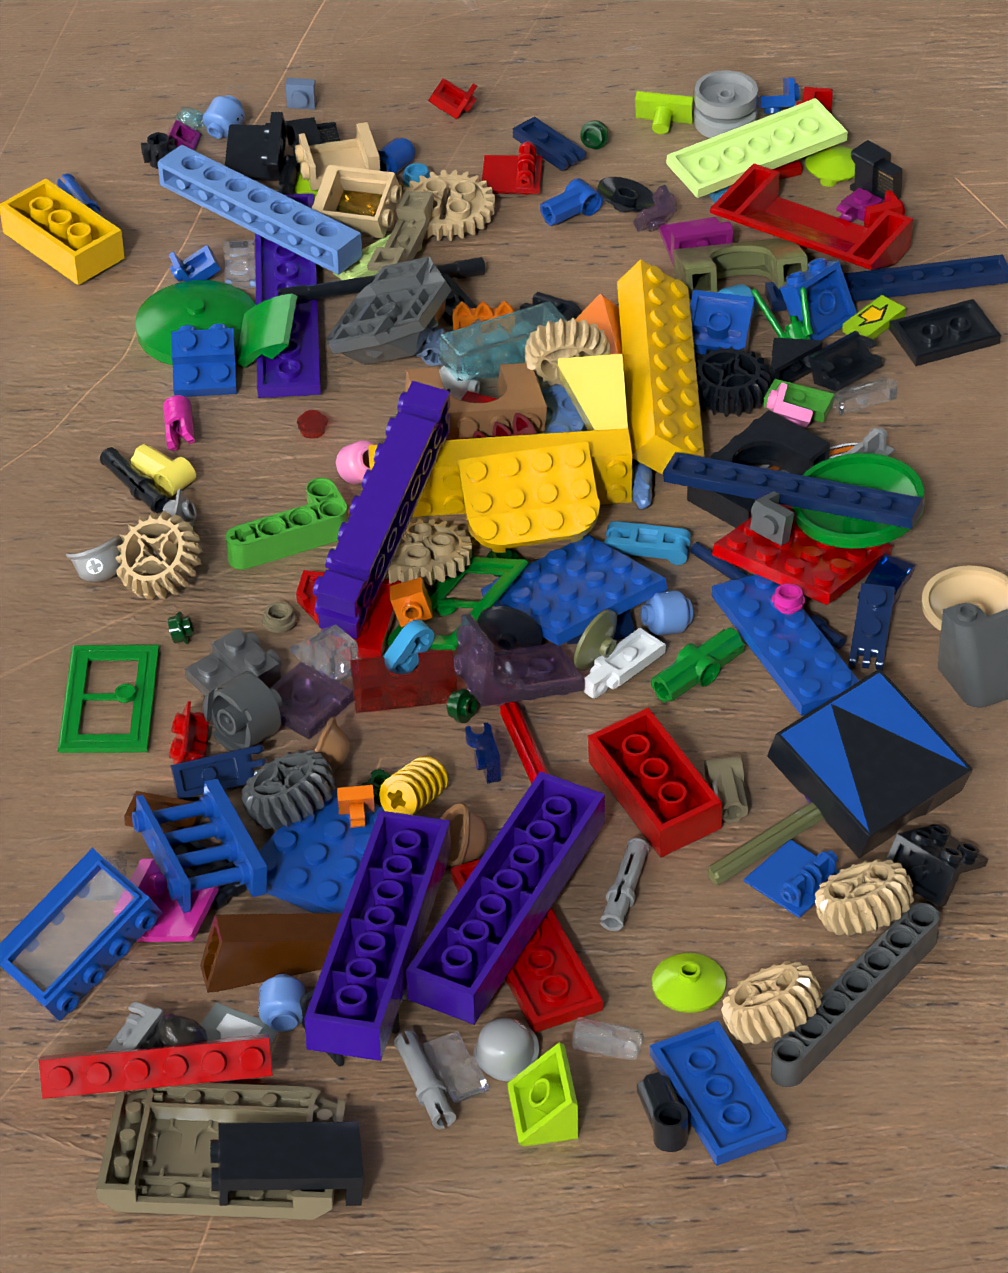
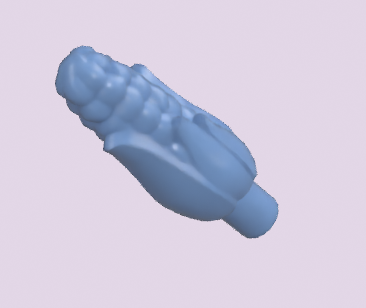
(641, 484)

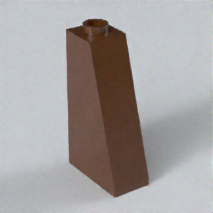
(259, 946)

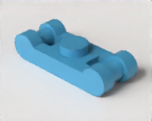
(649, 541)

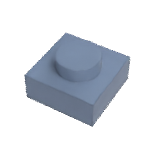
(301, 93)

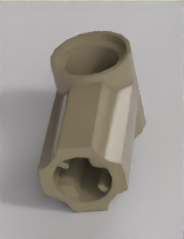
(727, 781)

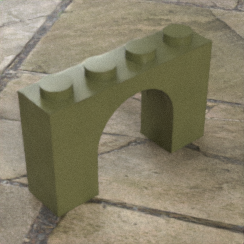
(768, 258)

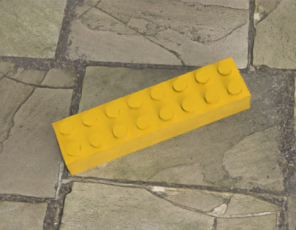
(658, 366)
(608, 451)

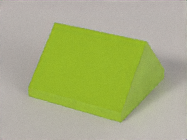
(545, 1100)

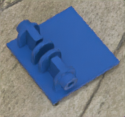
(793, 876)

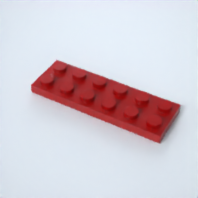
(547, 974)

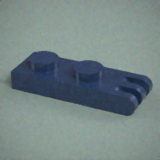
(549, 143)
(872, 625)
(229, 768)

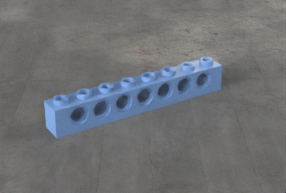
(260, 209)

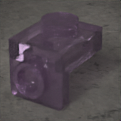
(657, 215)

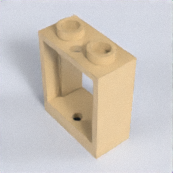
(361, 180)

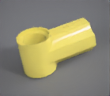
(165, 472)

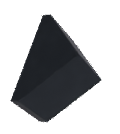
(791, 358)

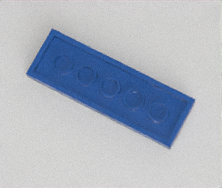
(785, 644)

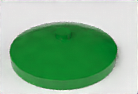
(188, 303)
(862, 470)

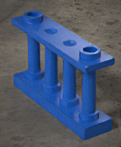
(224, 825)

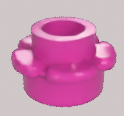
(788, 598)

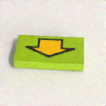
(874, 317)

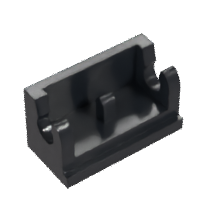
(844, 361)

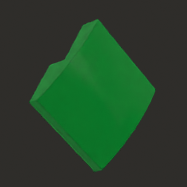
(266, 329)

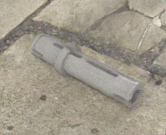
(621, 894)
(429, 1091)

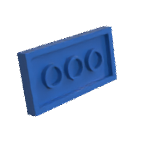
(718, 1093)

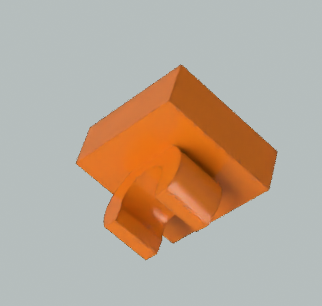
(356, 802)

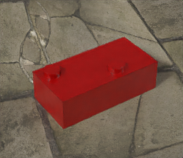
(654, 782)

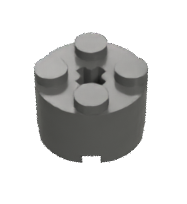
(243, 712)

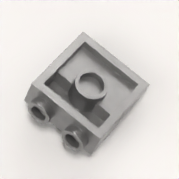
(231, 657)

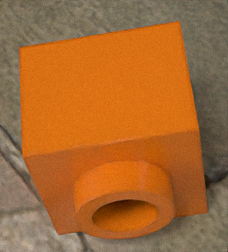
(411, 601)

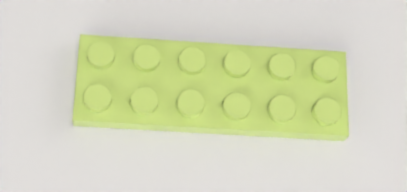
(764, 142)

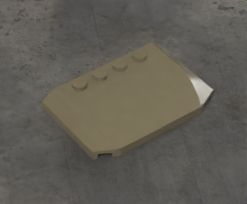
(161, 1149)

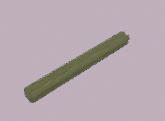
(764, 843)

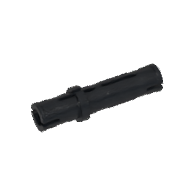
(140, 485)

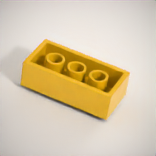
(62, 231)

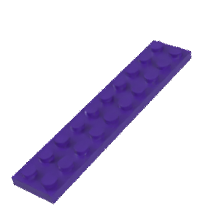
(297, 367)

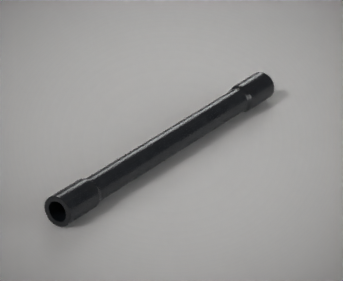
(306, 293)

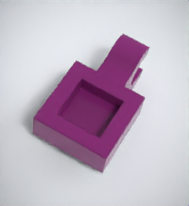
(854, 205)

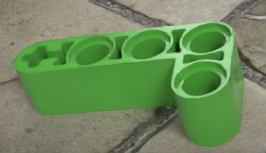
(290, 530)

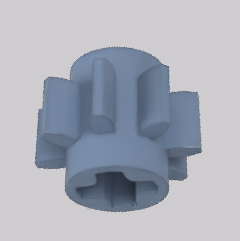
(430, 348)

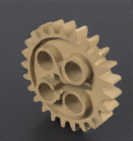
(466, 208)
(430, 552)

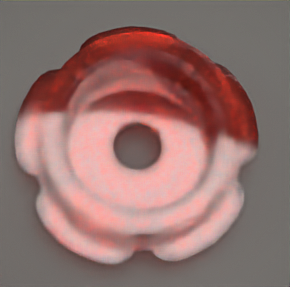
(312, 424)

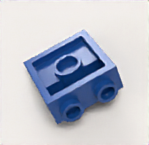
(827, 297)
(720, 321)
(204, 361)

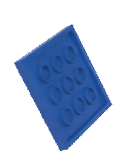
(576, 585)
(317, 859)

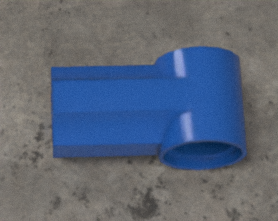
(576, 199)

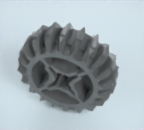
(288, 789)

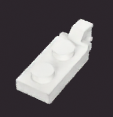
(626, 660)

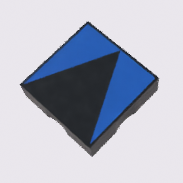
(869, 762)

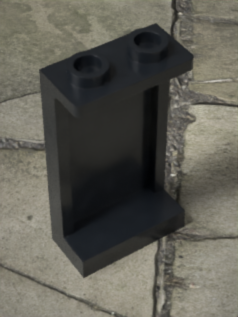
(287, 1158)

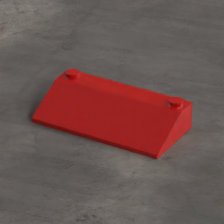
(756, 204)

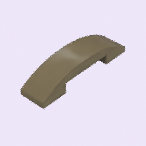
(407, 236)

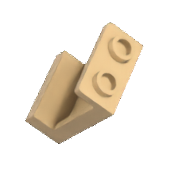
(348, 153)

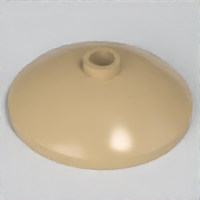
(964, 585)

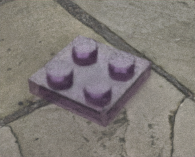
(310, 699)

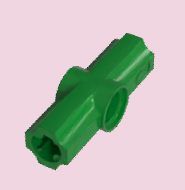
(697, 665)

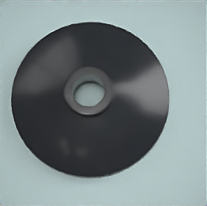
(625, 194)
(510, 628)

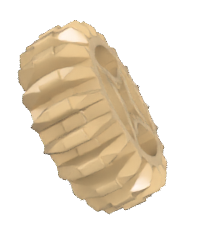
(562, 340)
(175, 544)
(864, 897)
(771, 1002)

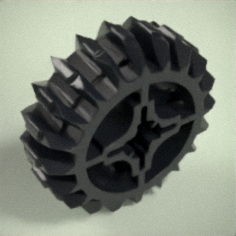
(731, 381)

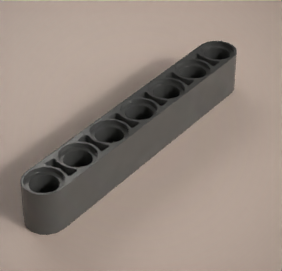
(855, 994)

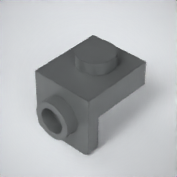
(771, 519)

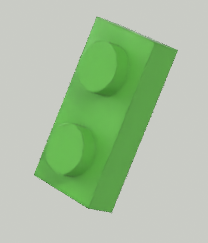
(805, 397)

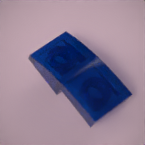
(891, 572)

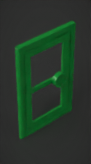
(507, 568)
(142, 694)

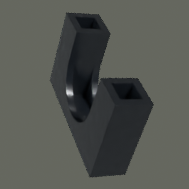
(766, 442)

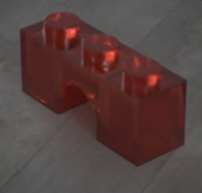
(380, 689)

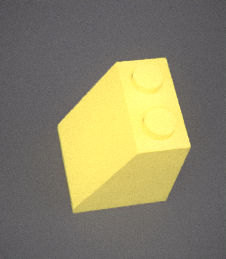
(596, 389)

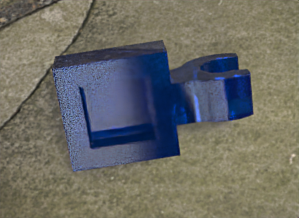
(487, 753)

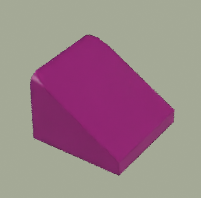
(183, 135)

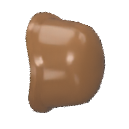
(333, 744)
(467, 835)

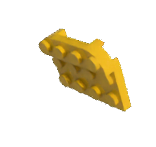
(530, 496)

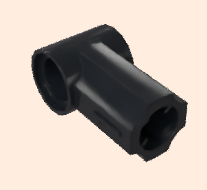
(664, 1112)

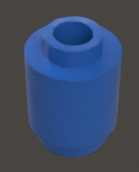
(396, 155)

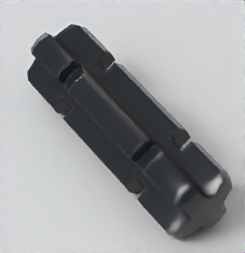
(288, 175)

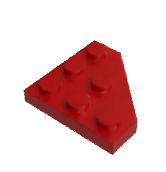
(379, 618)

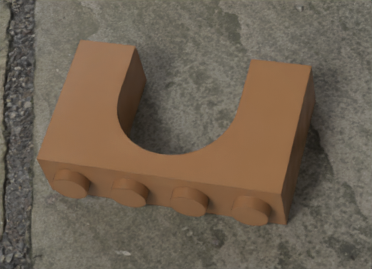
(517, 392)

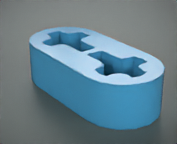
(403, 653)

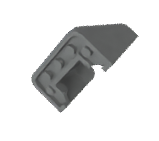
(975, 654)

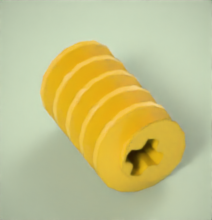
(413, 786)

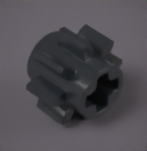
(156, 148)

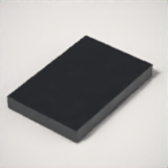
(944, 332)

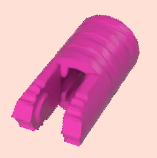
(178, 421)

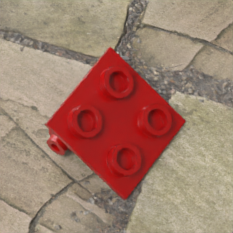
(514, 172)

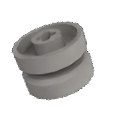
(724, 102)

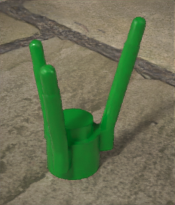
(795, 329)

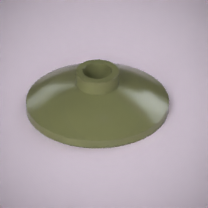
(596, 640)

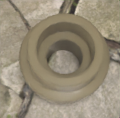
(278, 617)

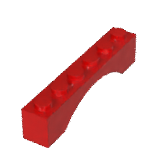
(155, 1067)

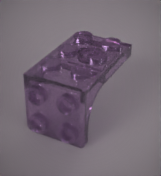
(512, 673)

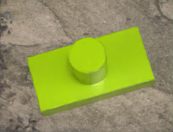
(664, 109)

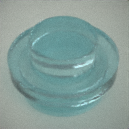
(190, 117)

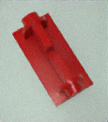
(191, 736)

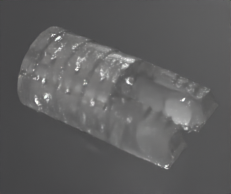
(607, 1039)

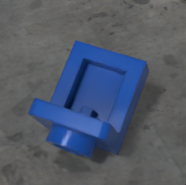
(773, 104)
(198, 266)

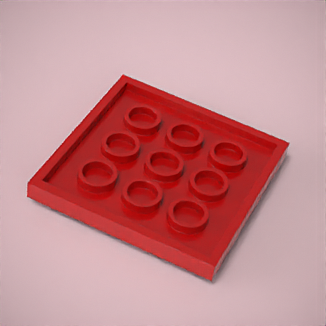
(816, 568)

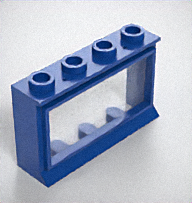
(77, 934)

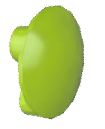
(831, 165)

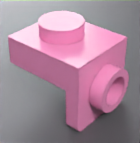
(793, 413)

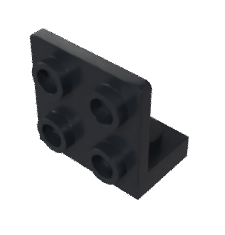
(257, 149)
(934, 861)

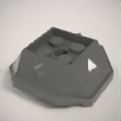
(392, 313)

